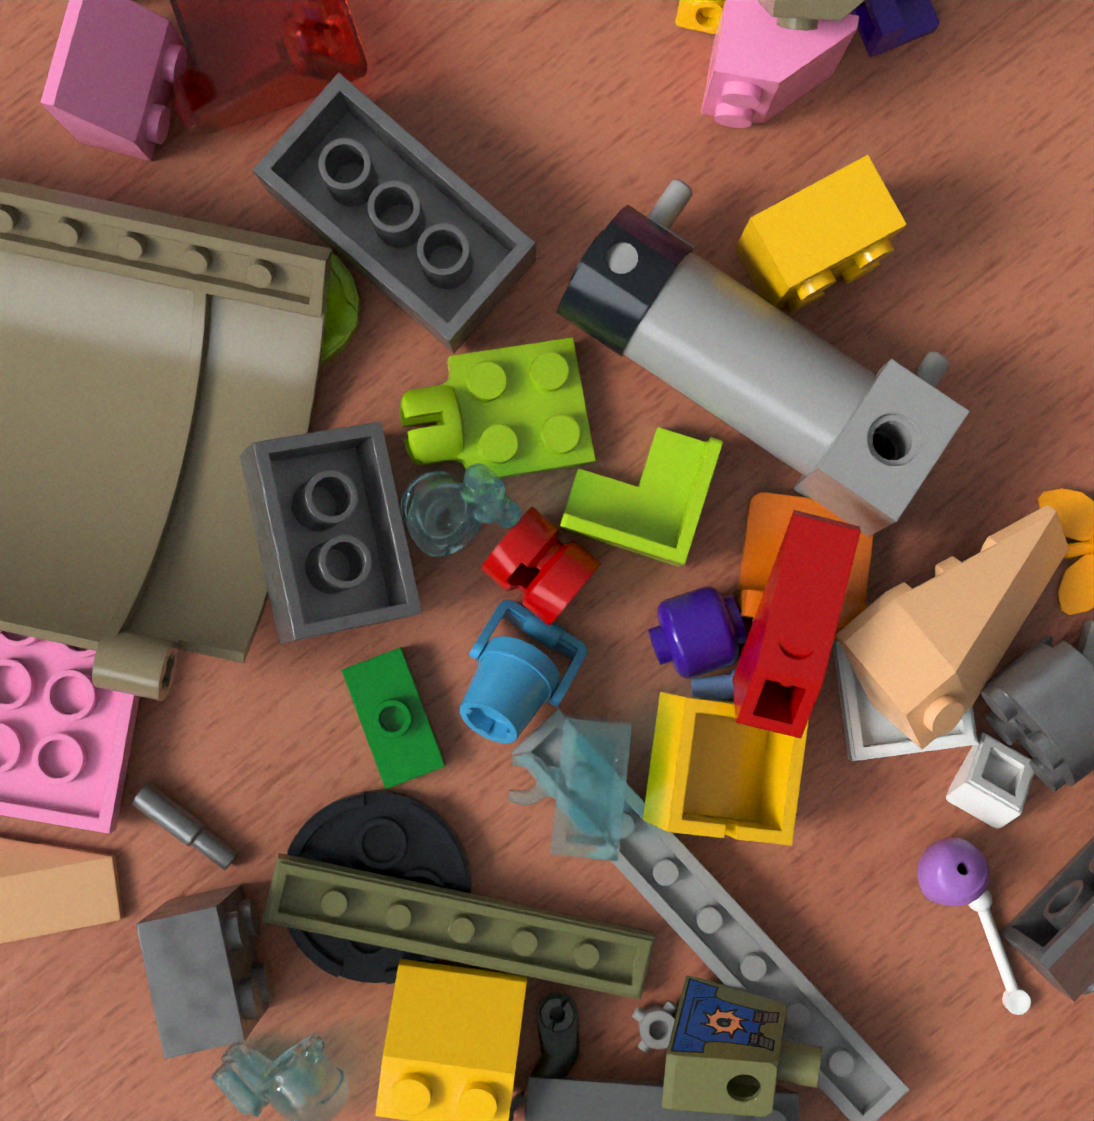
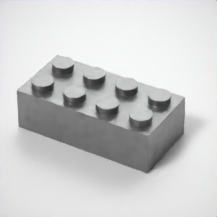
(396, 213)

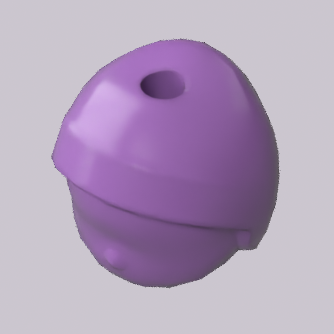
(953, 872)

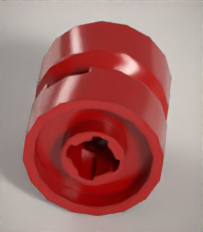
(540, 565)

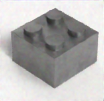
(205, 970)

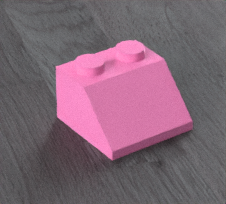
(766, 67)
(114, 75)

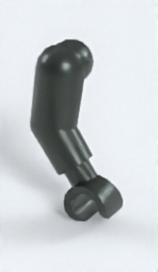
(558, 1040)

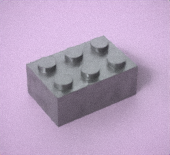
(329, 531)

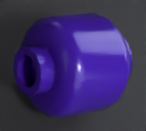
(698, 632)

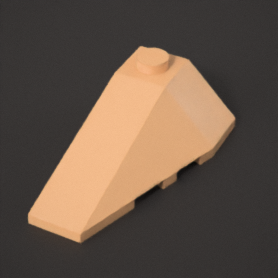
(936, 645)
(55, 889)

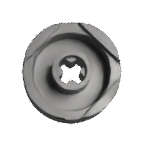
(1049, 709)

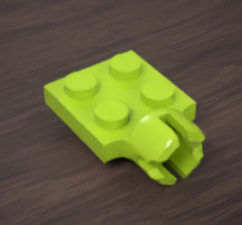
(503, 409)

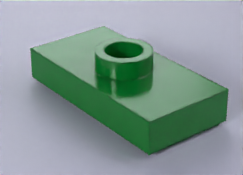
(393, 717)

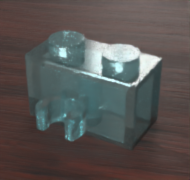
(585, 785)

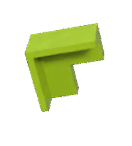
(658, 514)

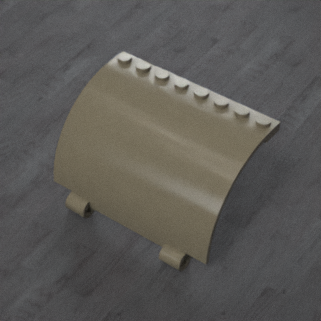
(127, 391)

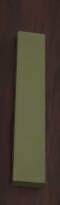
(458, 926)

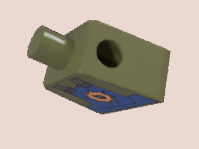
(732, 1052)

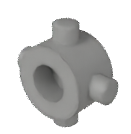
(655, 1025)

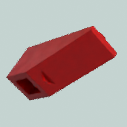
(795, 625)

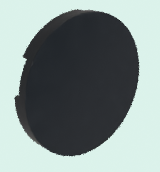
(382, 836)

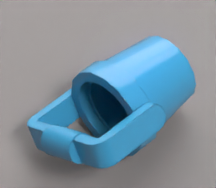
(516, 676)

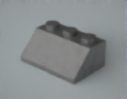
(1058, 927)

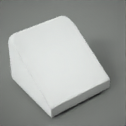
(992, 782)

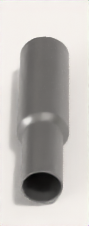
(183, 824)

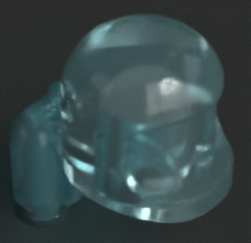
(448, 512)
(296, 1084)

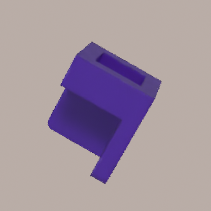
(894, 23)

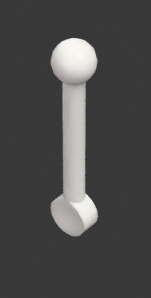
(1014, 997)

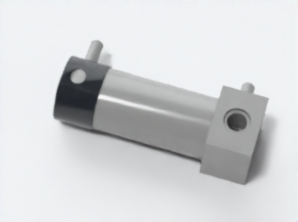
(761, 369)

